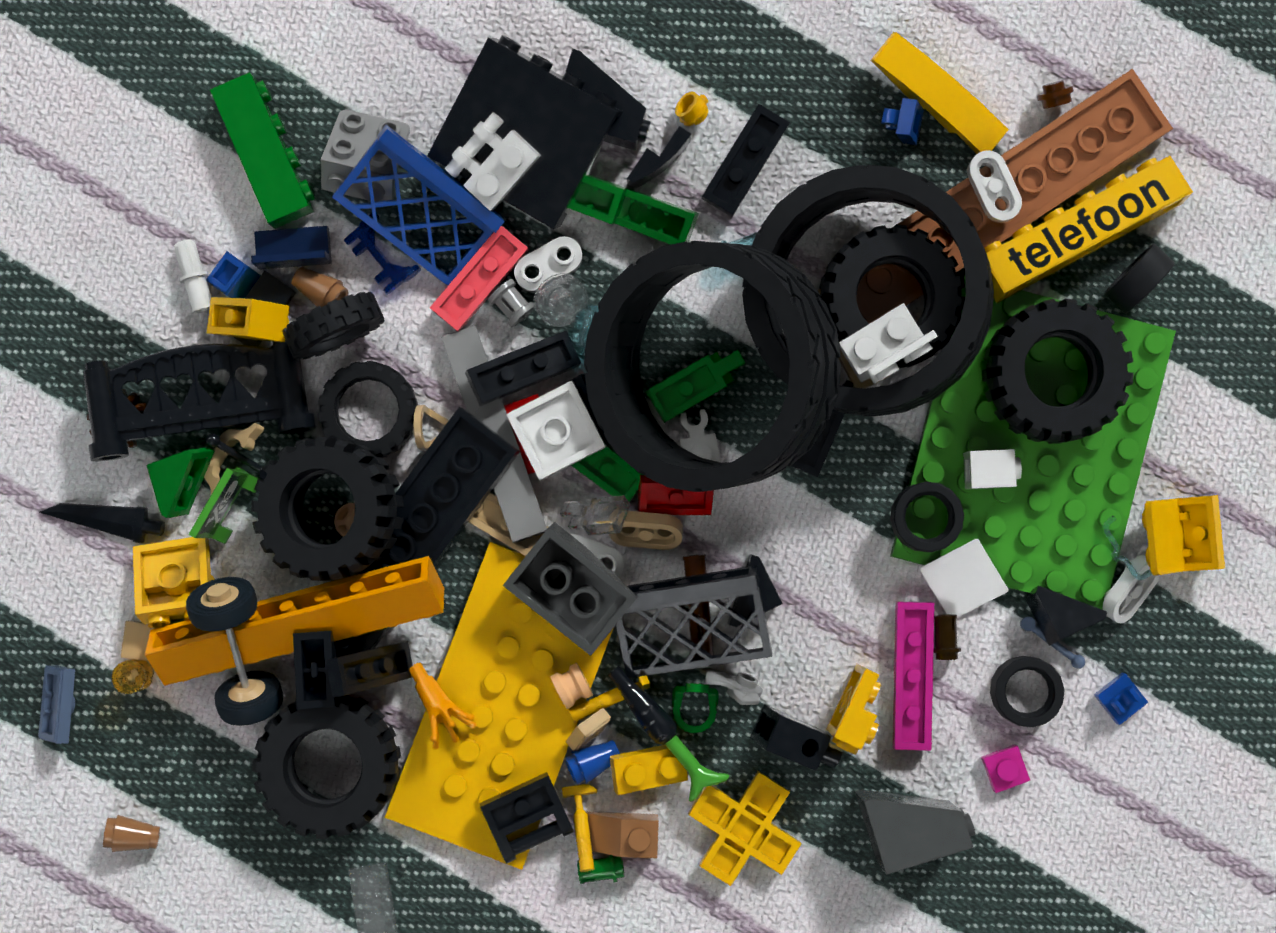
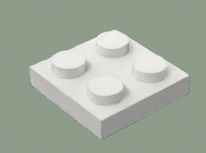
(556, 430)

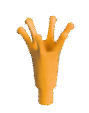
(438, 705)

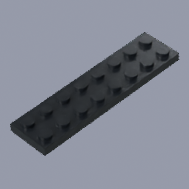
(441, 499)

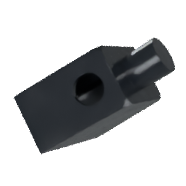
(794, 739)

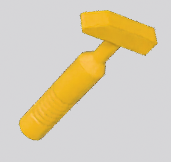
(603, 701)
(581, 825)

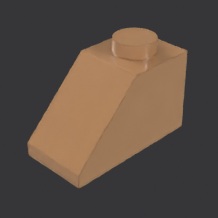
(624, 834)

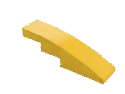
(939, 94)

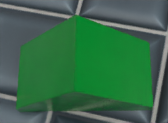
(178, 480)

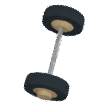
(219, 607)

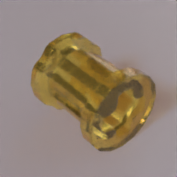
(123, 671)

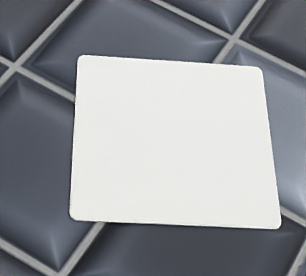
(964, 578)

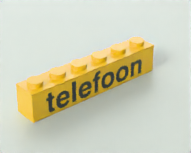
(1085, 227)

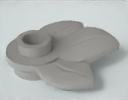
(740, 687)

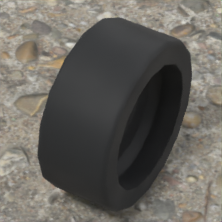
(1139, 278)
(955, 518)
(1050, 707)

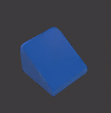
(233, 277)

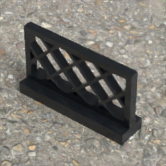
(693, 590)

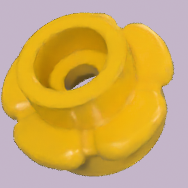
(692, 109)

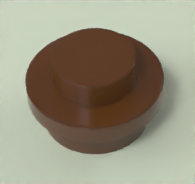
(1055, 94)

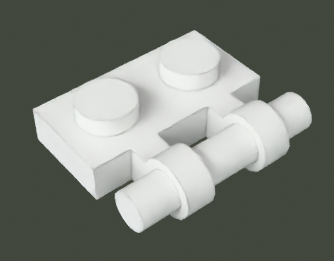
(500, 170)

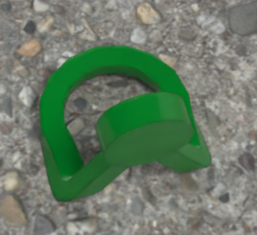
(677, 696)

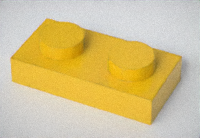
(645, 769)

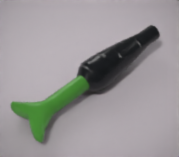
(663, 730)

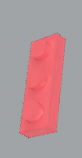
(479, 278)

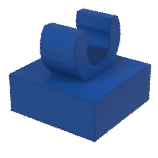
(905, 121)
(1121, 698)

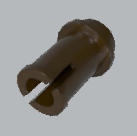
(946, 637)

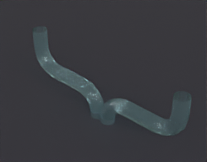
(1116, 551)

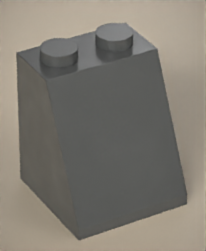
(912, 828)

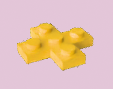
(744, 828)

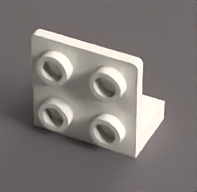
(883, 342)

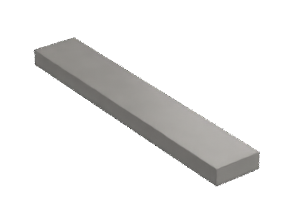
(514, 487)

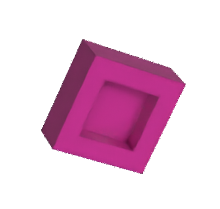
(1005, 768)

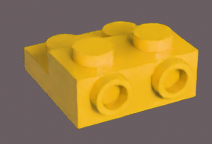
(166, 576)
(851, 721)

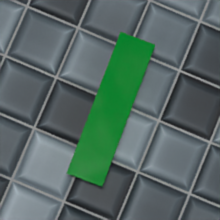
(633, 210)

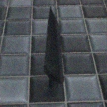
(117, 520)

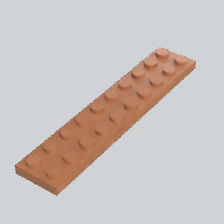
(1046, 172)

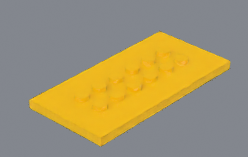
(502, 676)

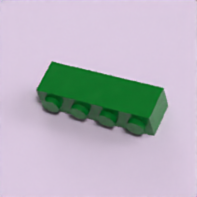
(262, 150)

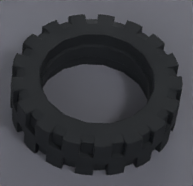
(333, 325)
(363, 371)

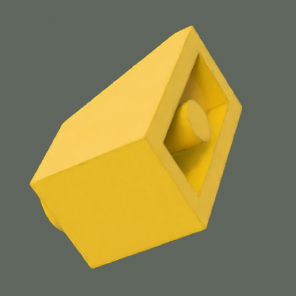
(247, 319)

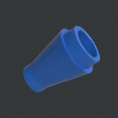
(590, 761)

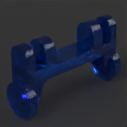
(397, 273)

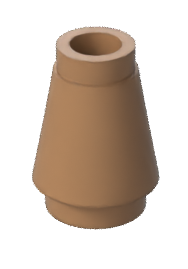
(318, 287)
(129, 834)

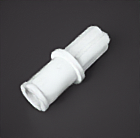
(193, 275)

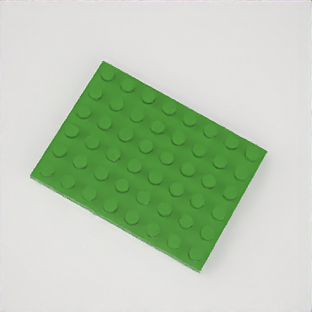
(1054, 519)

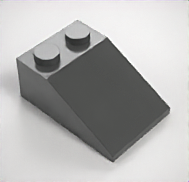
(571, 588)

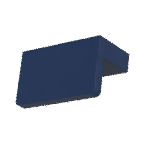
(292, 247)

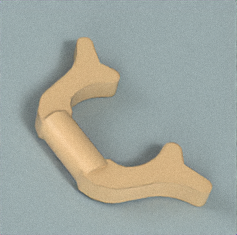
(231, 437)

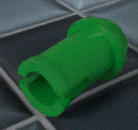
(605, 869)

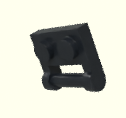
(522, 807)

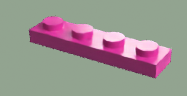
(913, 676)

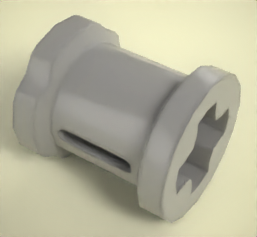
(511, 303)

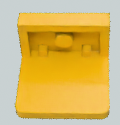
(1183, 535)

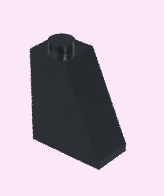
(631, 125)

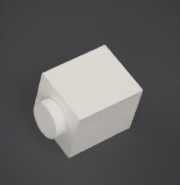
(991, 469)

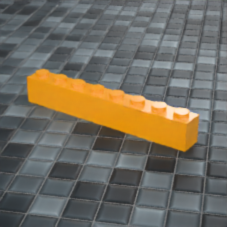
(343, 606)

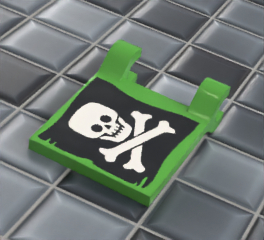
(221, 500)

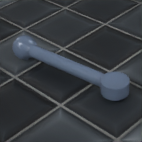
(1029, 624)

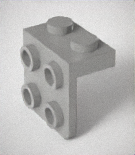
(348, 143)

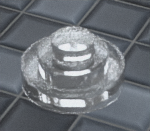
(560, 299)

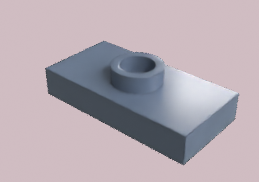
(57, 704)

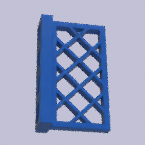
(436, 180)

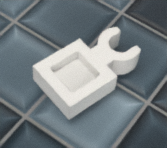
(699, 443)

